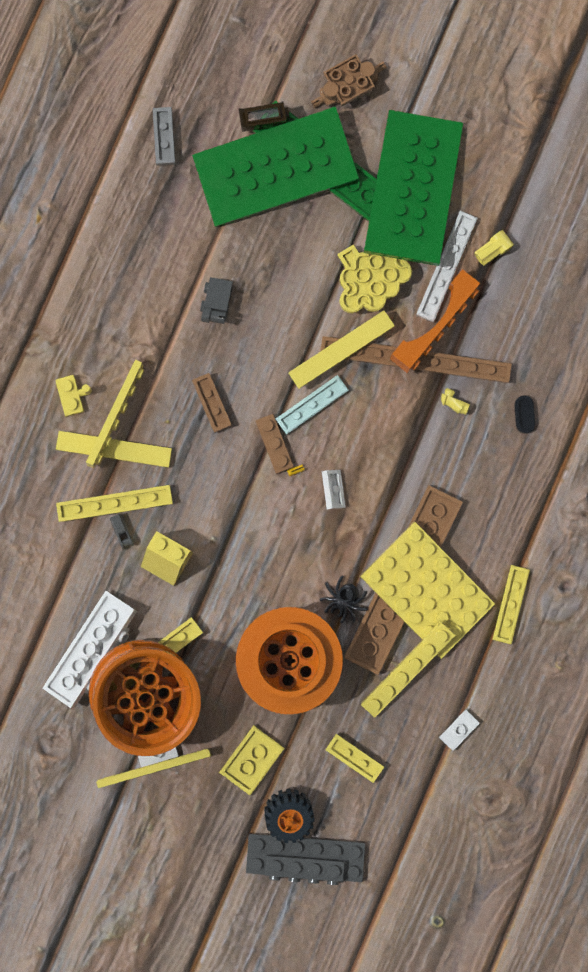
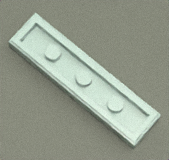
(312, 404)

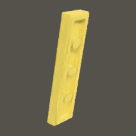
(511, 604)

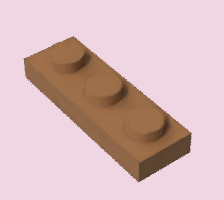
(211, 402)
(274, 443)

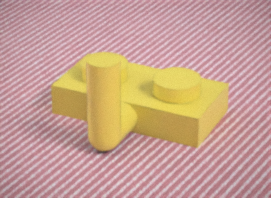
(71, 395)

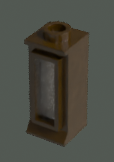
(263, 116)

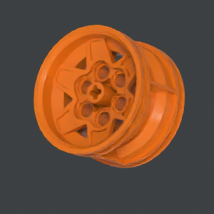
(172, 726)

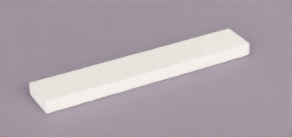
(448, 263)

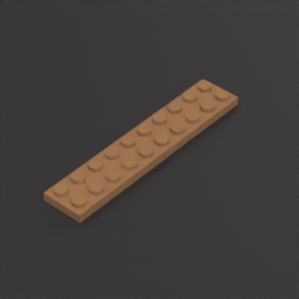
(380, 623)

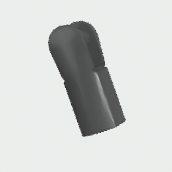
(120, 528)

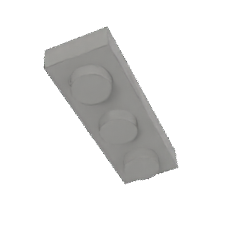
(163, 136)

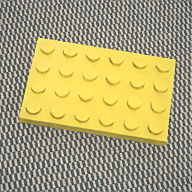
(426, 586)

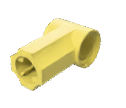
(498, 245)

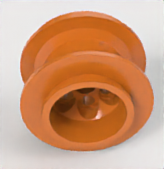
(254, 657)

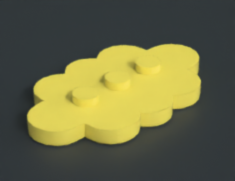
(372, 282)

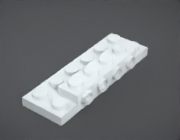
(99, 634)

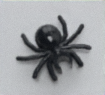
(344, 600)

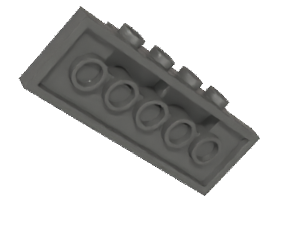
(305, 859)

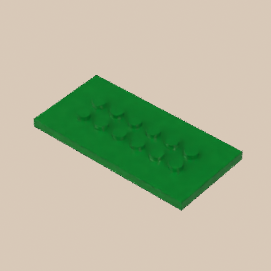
(275, 167)
(413, 188)

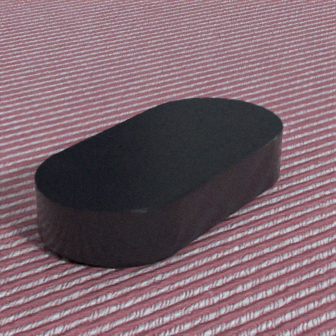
(524, 414)

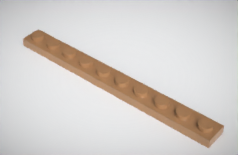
(433, 362)

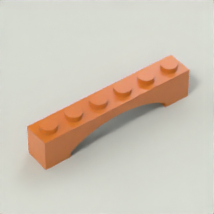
(409, 353)

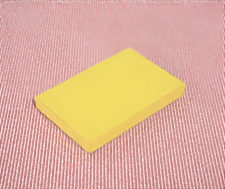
(251, 760)

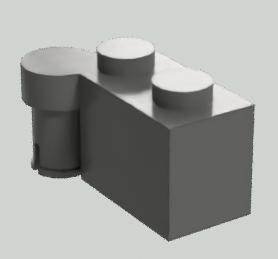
(217, 300)

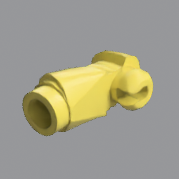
(455, 404)

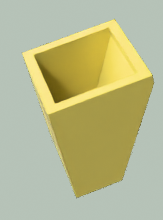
(165, 558)

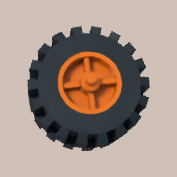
(289, 815)

